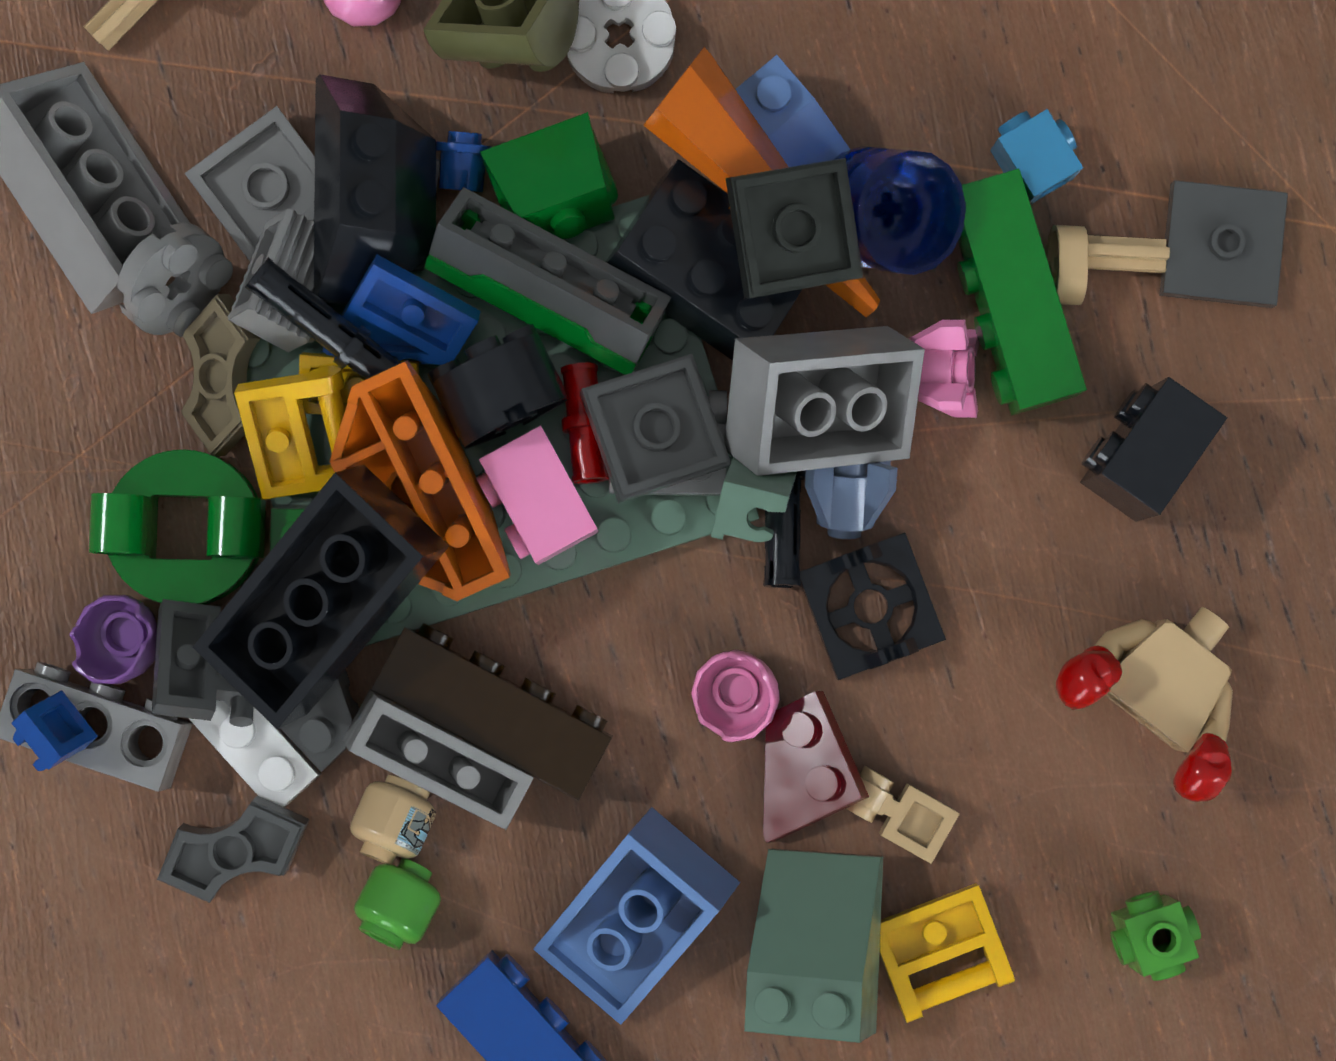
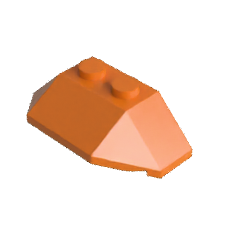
(411, 447)

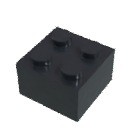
(1152, 449)

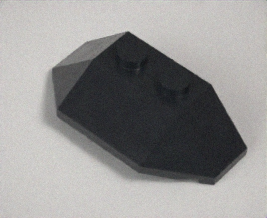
(369, 186)

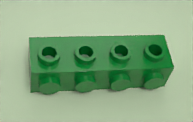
(1015, 297)

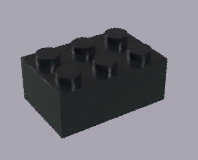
(689, 251)

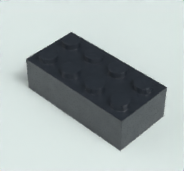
(320, 595)

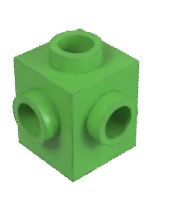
(1139, 923)

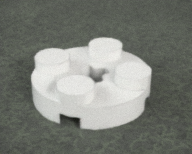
(622, 67)

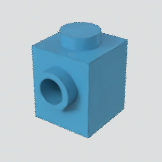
(1040, 151)

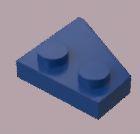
(410, 314)

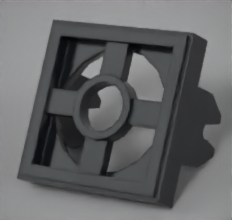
(924, 627)

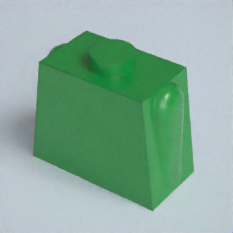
(554, 177)

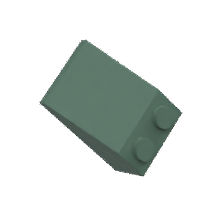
(816, 946)

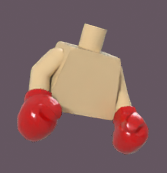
(1167, 685)

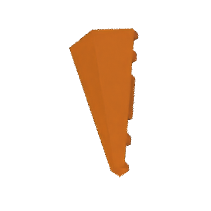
(722, 139)

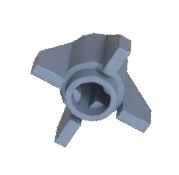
(850, 496)

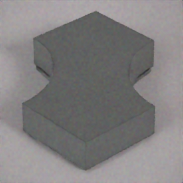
(256, 842)

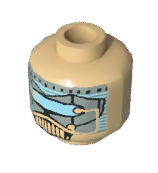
(392, 819)

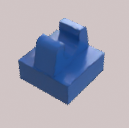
(53, 730)

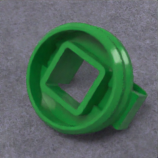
(127, 521)

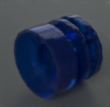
(915, 210)

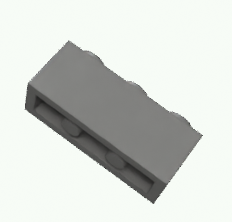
(436, 760)

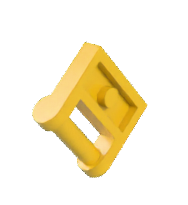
(280, 431)
(937, 934)

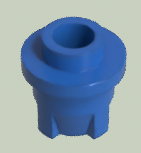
(461, 161)

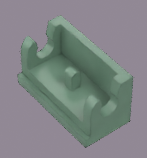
(742, 493)

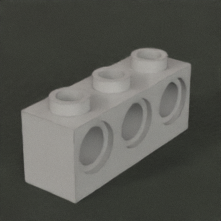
(118, 749)

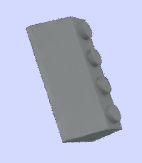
(80, 178)

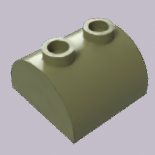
(504, 31)

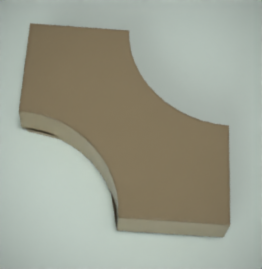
(220, 363)

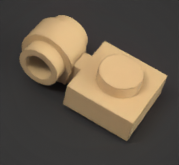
(913, 820)

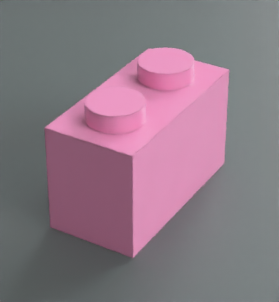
(537, 496)

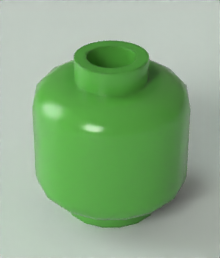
(397, 903)

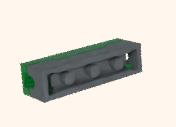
(546, 281)

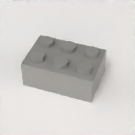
(822, 399)

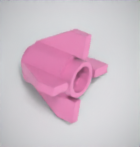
(949, 368)

